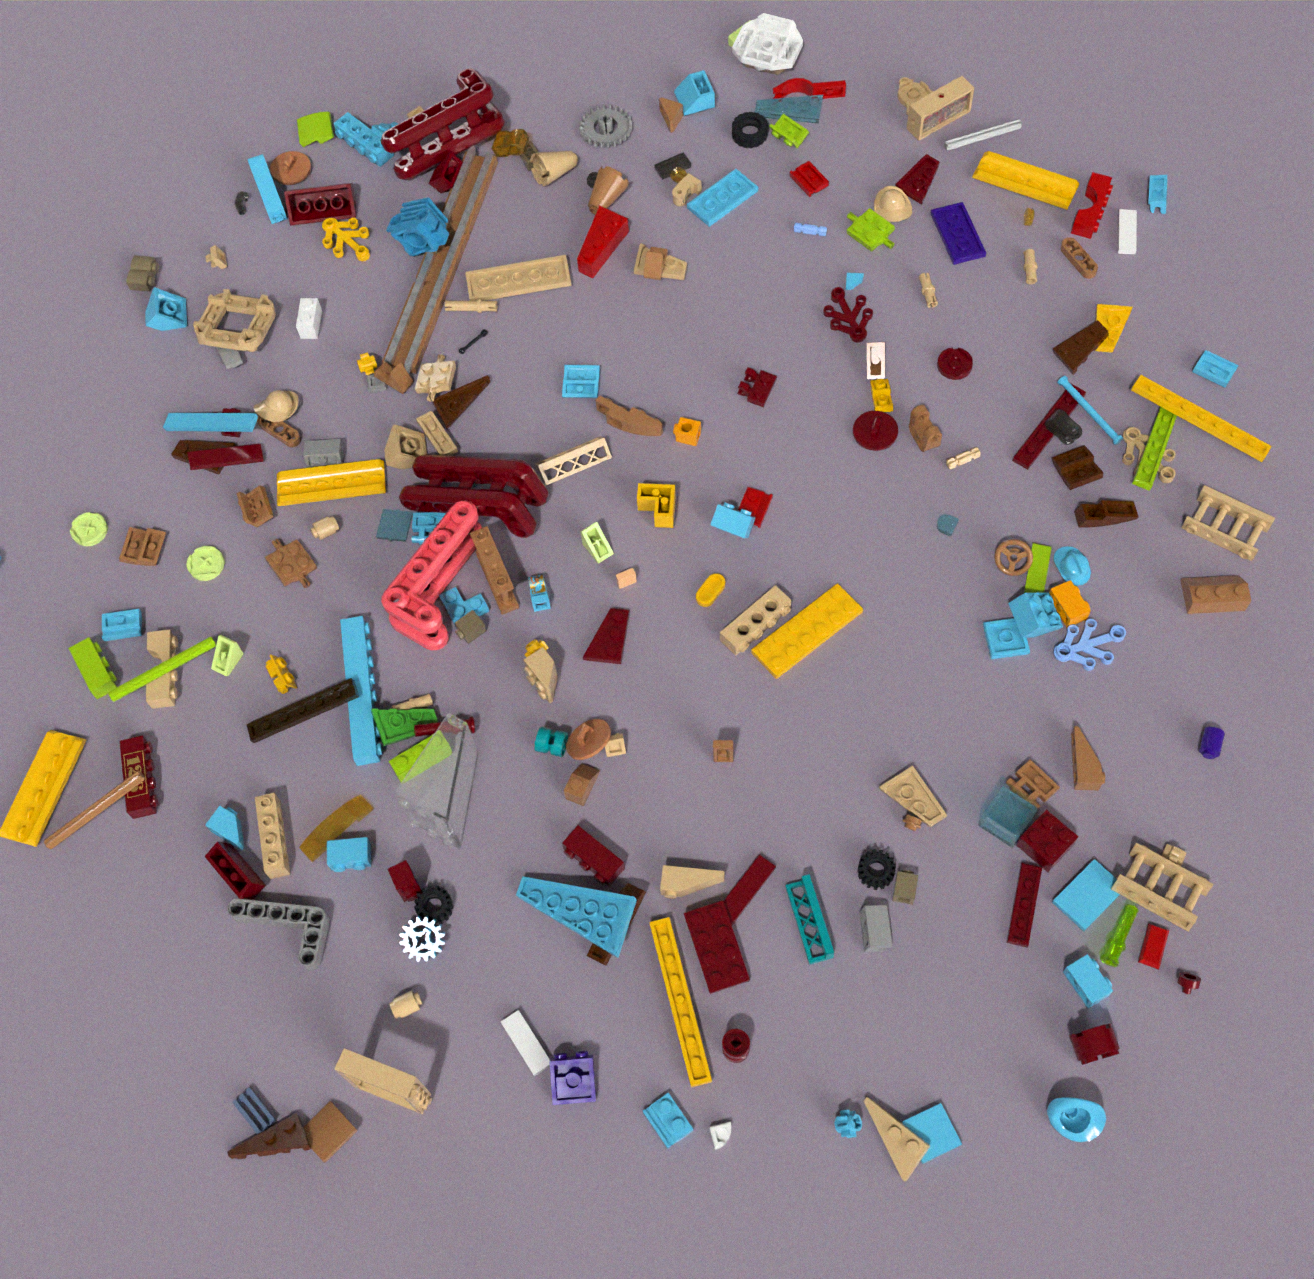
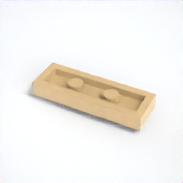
(436, 434)

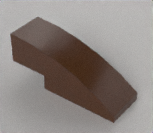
(1105, 513)

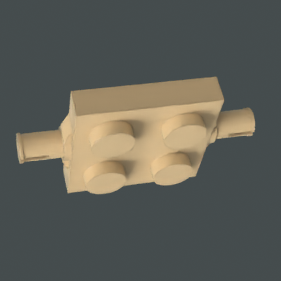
(435, 377)

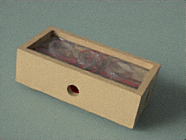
(940, 108)

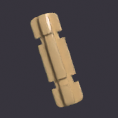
(963, 458)

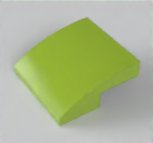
(315, 128)

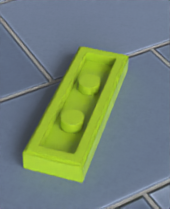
(1038, 571)

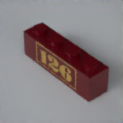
(136, 757)

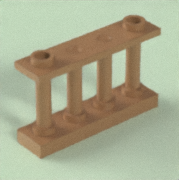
(494, 570)

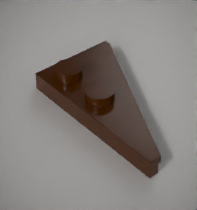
(455, 402)
(277, 1139)

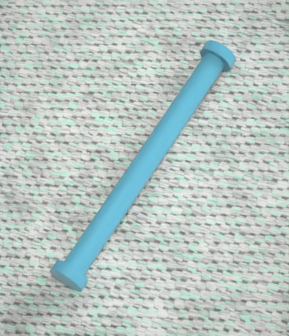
(1090, 410)

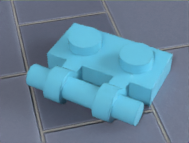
(423, 523)

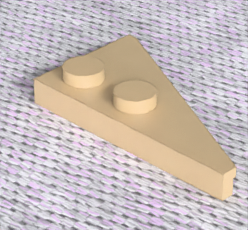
(902, 1143)

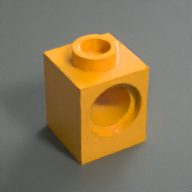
(693, 428)

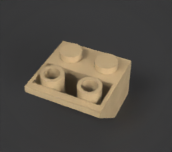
(541, 673)

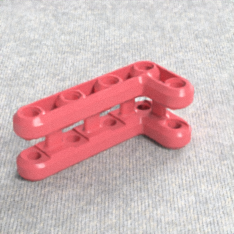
(415, 610)

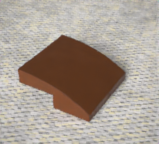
(1077, 467)

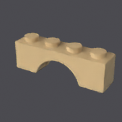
(162, 690)

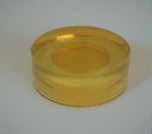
(677, 174)
(1028, 217)

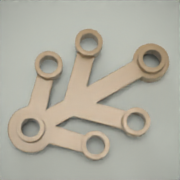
(1138, 442)

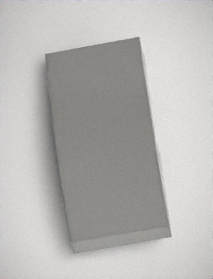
(229, 357)

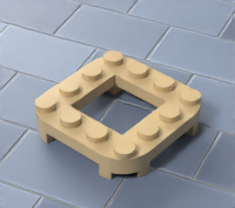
(248, 339)

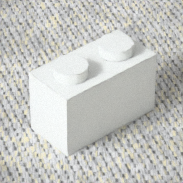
(309, 318)

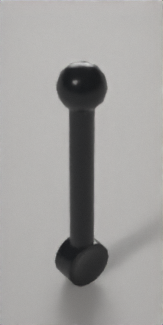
(483, 333)

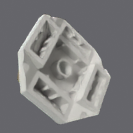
(768, 44)

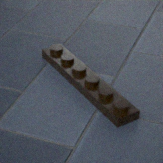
(302, 710)

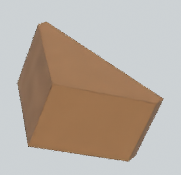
(671, 112)

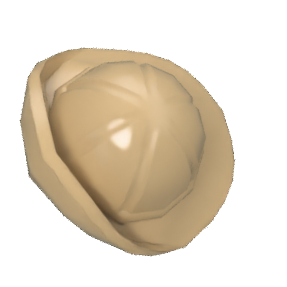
(892, 204)
(277, 406)

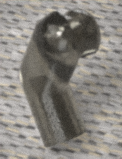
(240, 198)

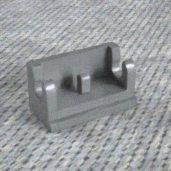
(323, 452)
(875, 928)

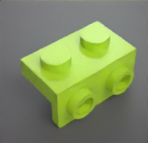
(789, 131)

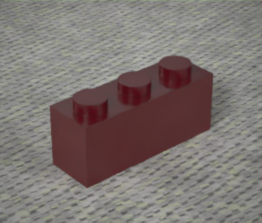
(593, 856)
(235, 870)

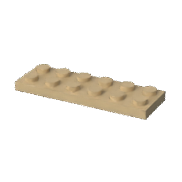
(518, 278)

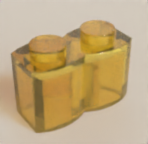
(510, 143)

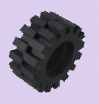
(876, 881)
(434, 893)

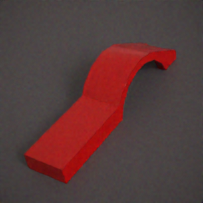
(828, 89)

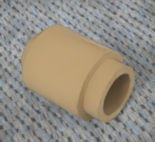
(324, 528)
(405, 1004)

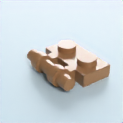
(1036, 781)

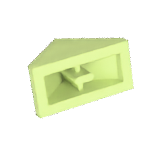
(596, 543)
(226, 655)

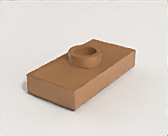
(723, 750)

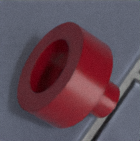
(1188, 981)

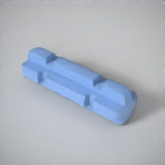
(810, 229)

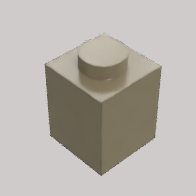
(469, 627)
(905, 887)

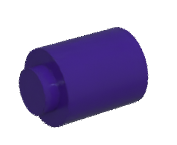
(1211, 742)

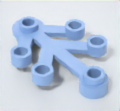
(1087, 645)

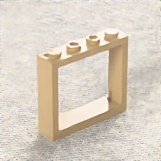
(383, 1081)

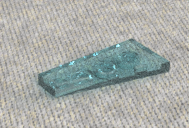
(797, 108)

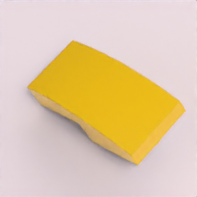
(881, 395)

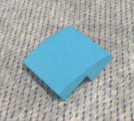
(581, 381)

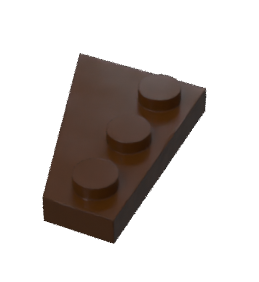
(1078, 347)
(185, 446)

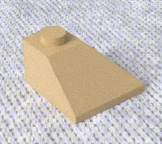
(404, 447)

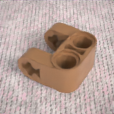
(922, 430)

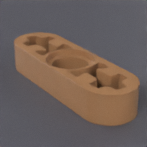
(1080, 265)
(281, 436)

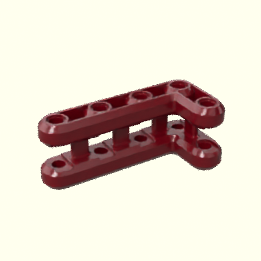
(471, 102)
(489, 502)

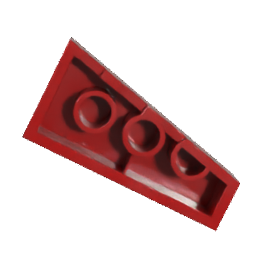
(601, 241)

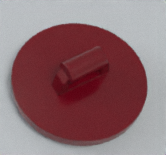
(875, 430)

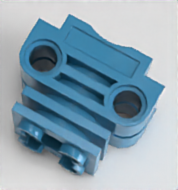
(419, 227)

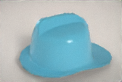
(1072, 565)

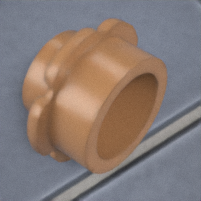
(912, 822)

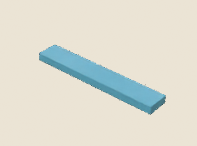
(211, 422)

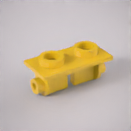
(285, 679)

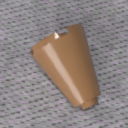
(606, 188)

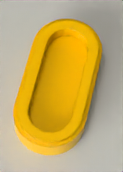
(710, 590)

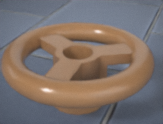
(1008, 552)

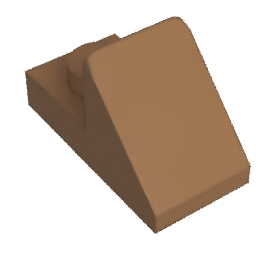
(655, 263)
(395, 377)

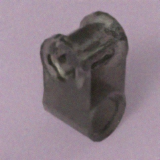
(1062, 425)

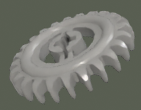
(600, 116)

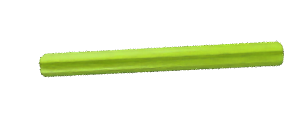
(162, 669)

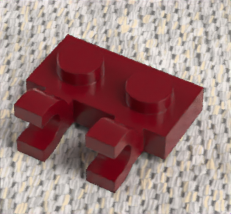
(761, 389)

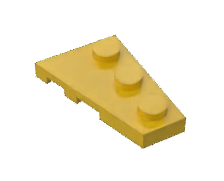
(1113, 319)

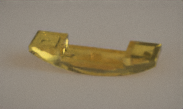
(334, 825)

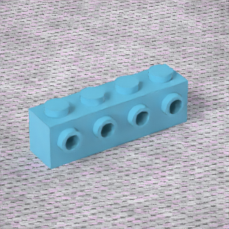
(362, 139)

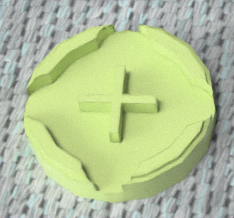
(88, 529)
(205, 563)

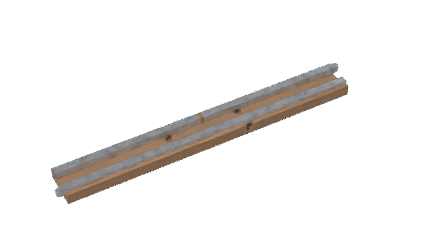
(439, 267)

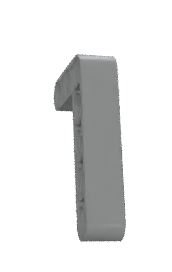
(289, 912)

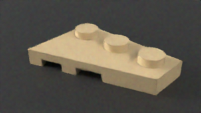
(673, 268)

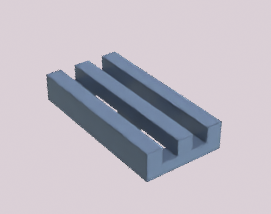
(243, 1098)

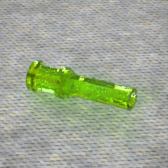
(1117, 943)

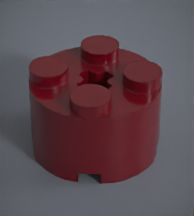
(1095, 1042)

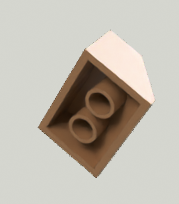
(1215, 594)

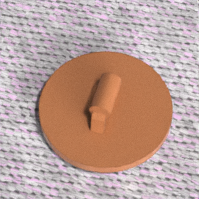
(290, 167)
(588, 739)

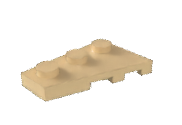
(914, 796)

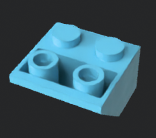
(695, 93)
(1035, 614)

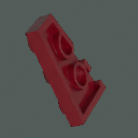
(919, 178)
(609, 639)

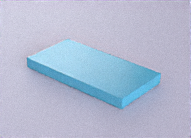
(722, 197)

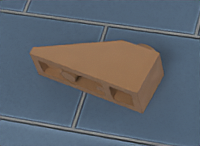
(1086, 766)

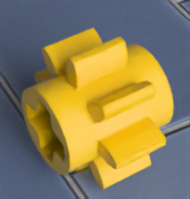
(367, 363)
(533, 646)

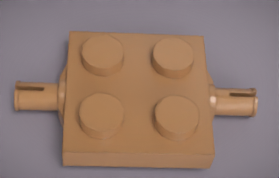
(290, 563)

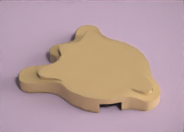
(911, 91)

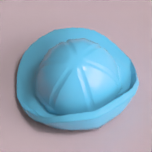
(1076, 1118)

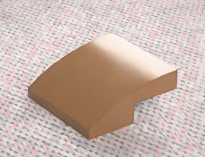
(142, 546)
(328, 1131)

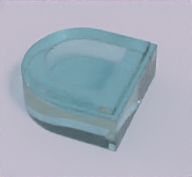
(946, 524)

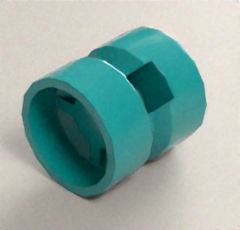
(545, 738)

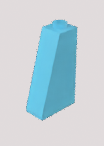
(267, 189)

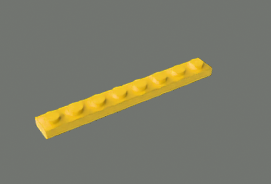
(1201, 418)
(680, 1002)

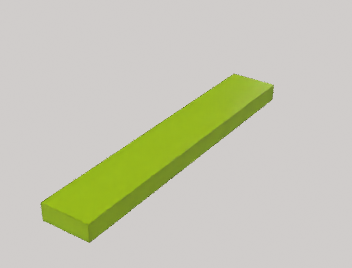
(1154, 449)

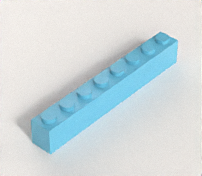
(358, 667)

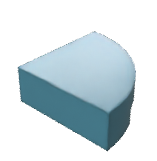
(853, 280)

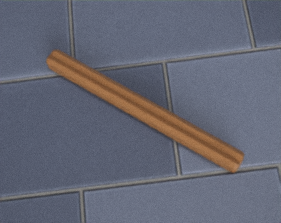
(93, 810)

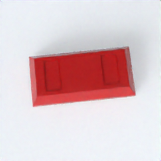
(1153, 946)

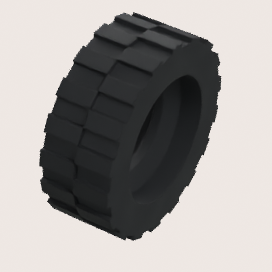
(749, 119)

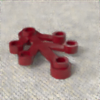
(848, 316)

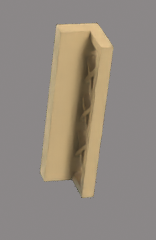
(569, 454)

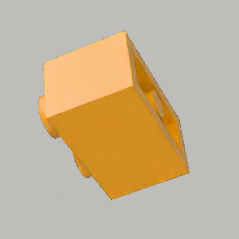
(1069, 603)

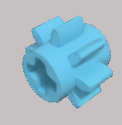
(848, 1123)

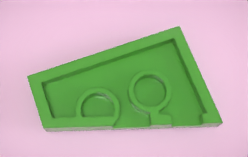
(398, 725)

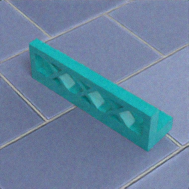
(818, 920)

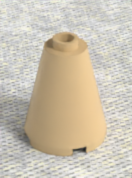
(552, 165)

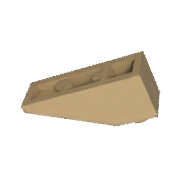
(684, 881)

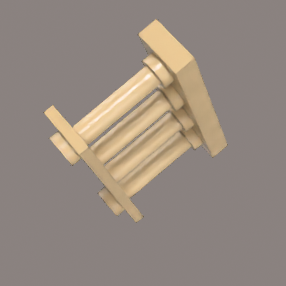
(1234, 508)
(1155, 903)

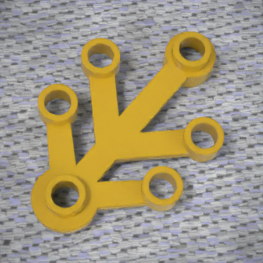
(332, 226)

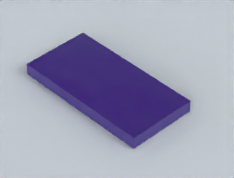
(958, 233)

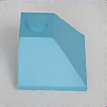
(165, 311)

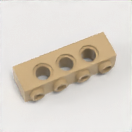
(758, 611)
(272, 836)

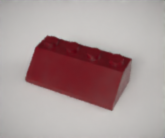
(320, 203)

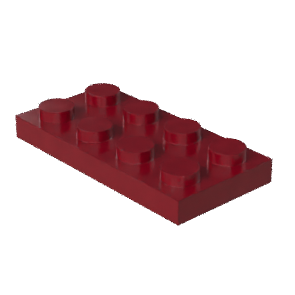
(716, 947)

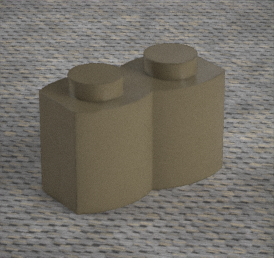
(142, 273)

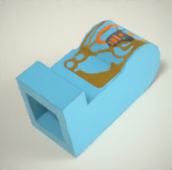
(538, 593)

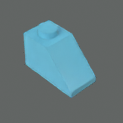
(227, 826)

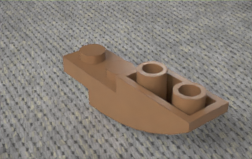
(634, 421)

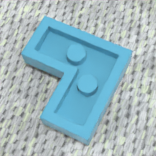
(458, 608)

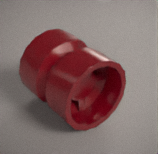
(735, 1045)

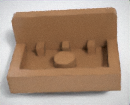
(255, 506)

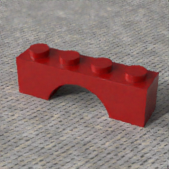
(1086, 219)

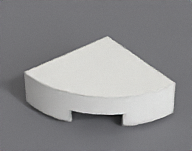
(720, 1134)

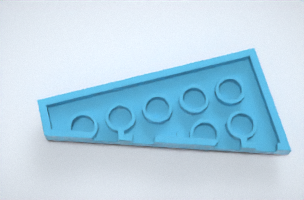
(589, 912)

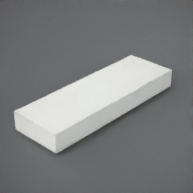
(1127, 231)
(526, 1043)

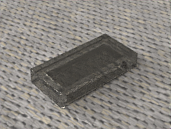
(665, 167)

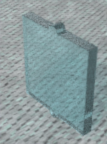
(394, 525)

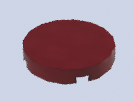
(955, 363)

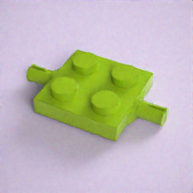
(870, 230)

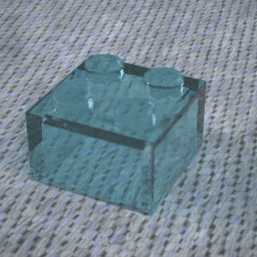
(1007, 816)

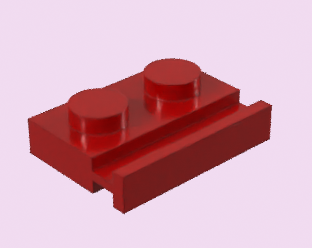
(809, 178)
(757, 503)

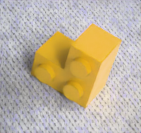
(659, 499)

